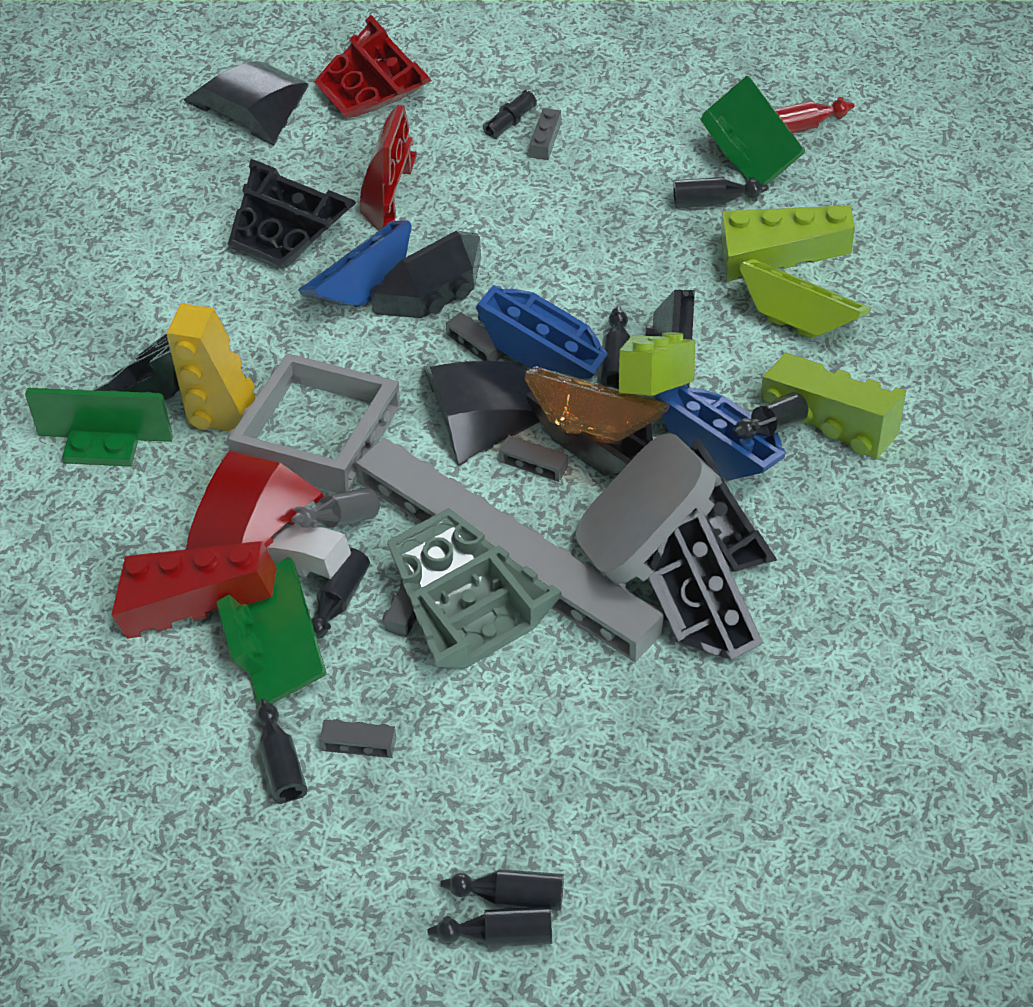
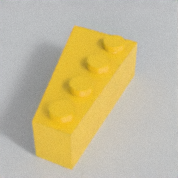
(207, 369)

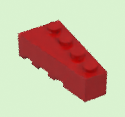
(187, 584)

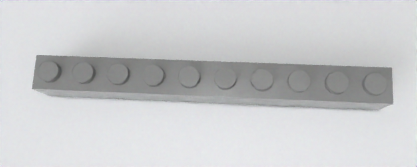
(586, 596)

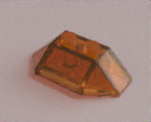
(590, 406)

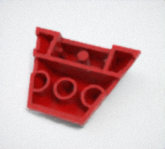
(370, 73)
(387, 164)
(248, 502)

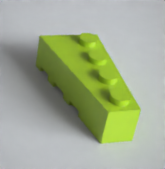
(785, 236)
(838, 405)

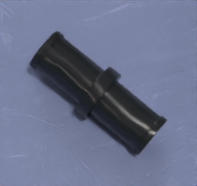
(510, 114)

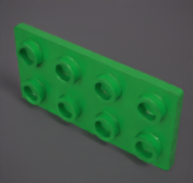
(752, 132)
(99, 424)
(274, 637)

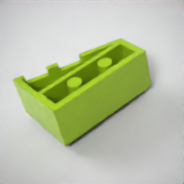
(656, 363)

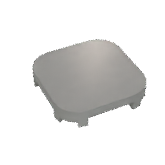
(645, 508)

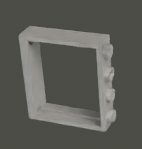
(318, 470)

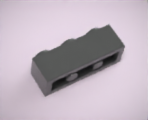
(545, 134)
(472, 337)
(533, 458)
(400, 615)
(358, 738)

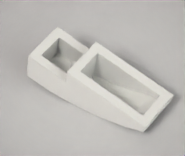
(310, 549)

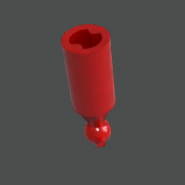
(810, 114)

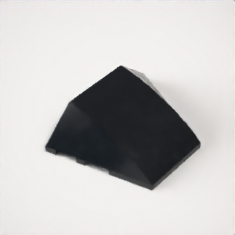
(253, 96)
(282, 216)
(149, 373)
(481, 403)
(734, 533)

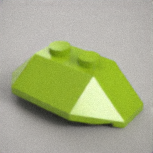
(797, 301)

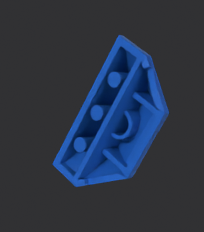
(362, 268)
(540, 333)
(712, 418)

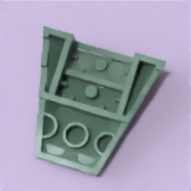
(466, 590)

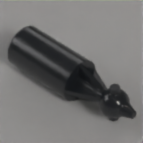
(713, 191)
(612, 344)
(773, 416)
(339, 590)
(279, 757)
(511, 888)
(500, 927)

